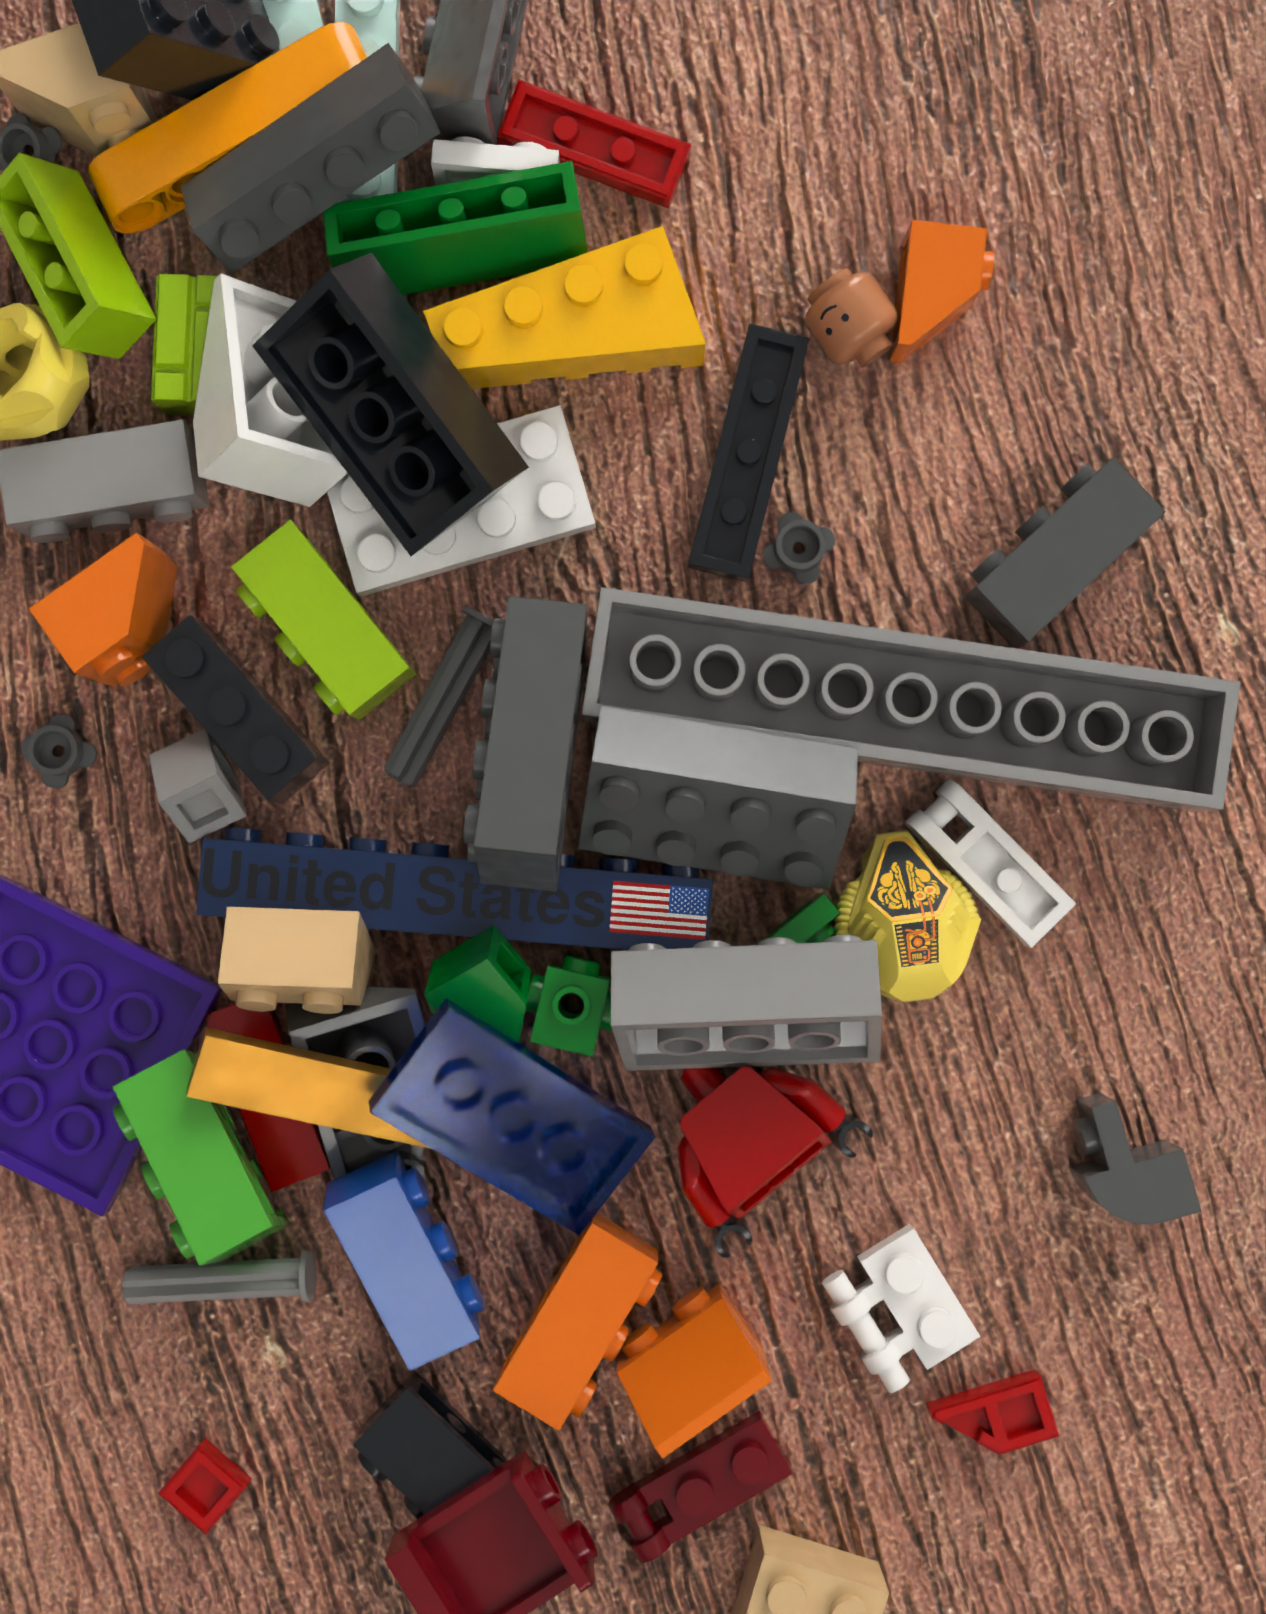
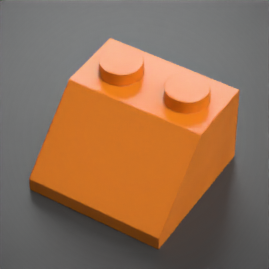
(112, 612)
(691, 1367)

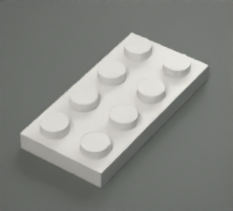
(531, 510)

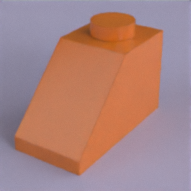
(937, 281)

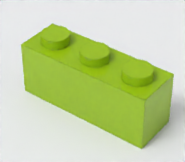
(71, 258)
(321, 622)

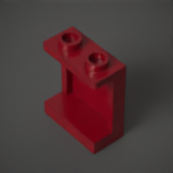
(494, 1546)

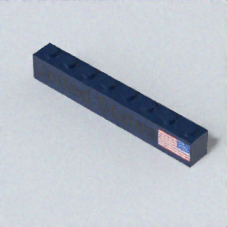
(445, 894)

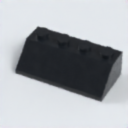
(389, 402)

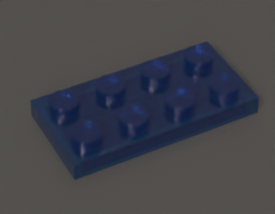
(511, 1117)

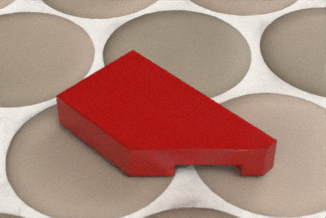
(1000, 1413)

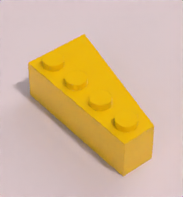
(575, 318)

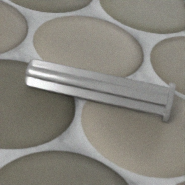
(222, 1280)

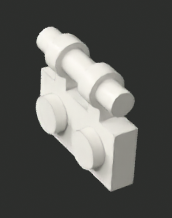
(917, 1297)

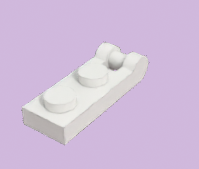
(991, 865)

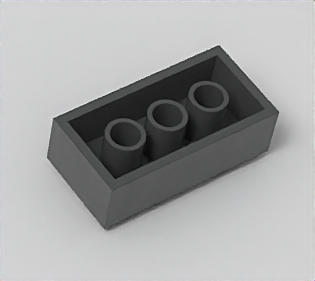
(530, 743)
(718, 798)

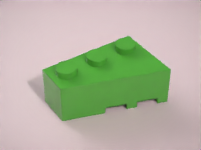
(195, 1163)

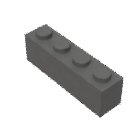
(309, 159)

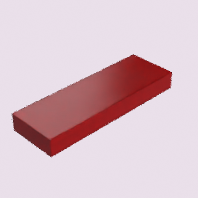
(597, 143)
(284, 1146)

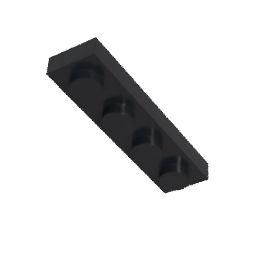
(748, 453)

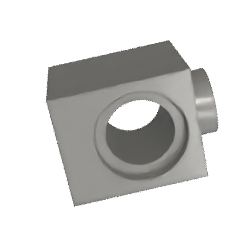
(197, 786)

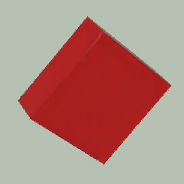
(205, 1486)

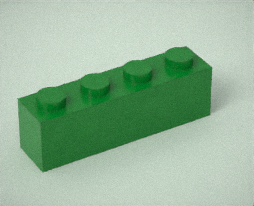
(463, 228)

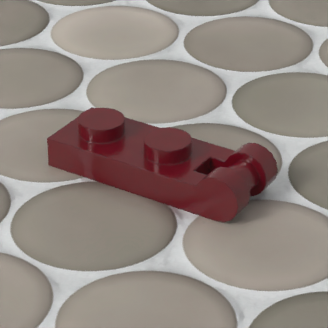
(701, 1485)

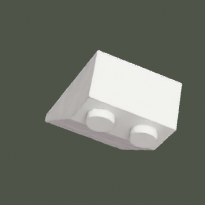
(243, 417)

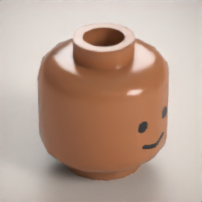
(851, 318)

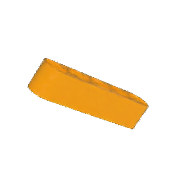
(144, 172)

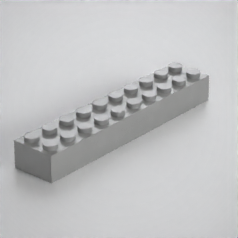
(920, 699)

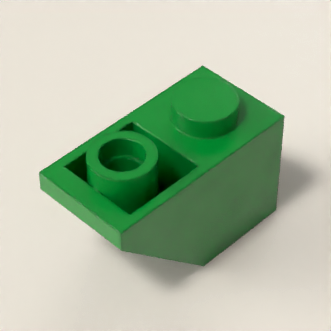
(483, 979)

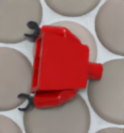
(751, 1139)

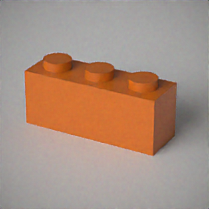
(578, 1322)

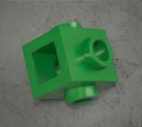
(555, 1024)

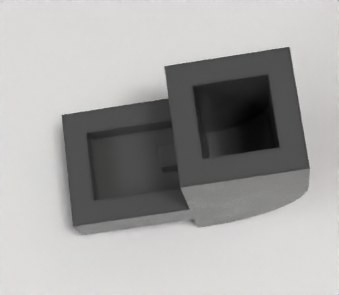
(1133, 1184)

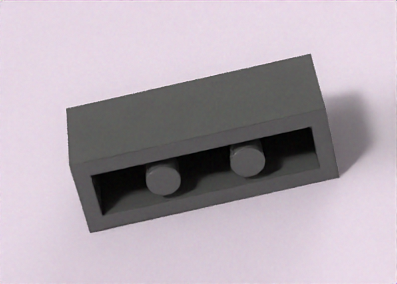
(1062, 551)

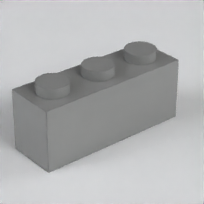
(102, 481)

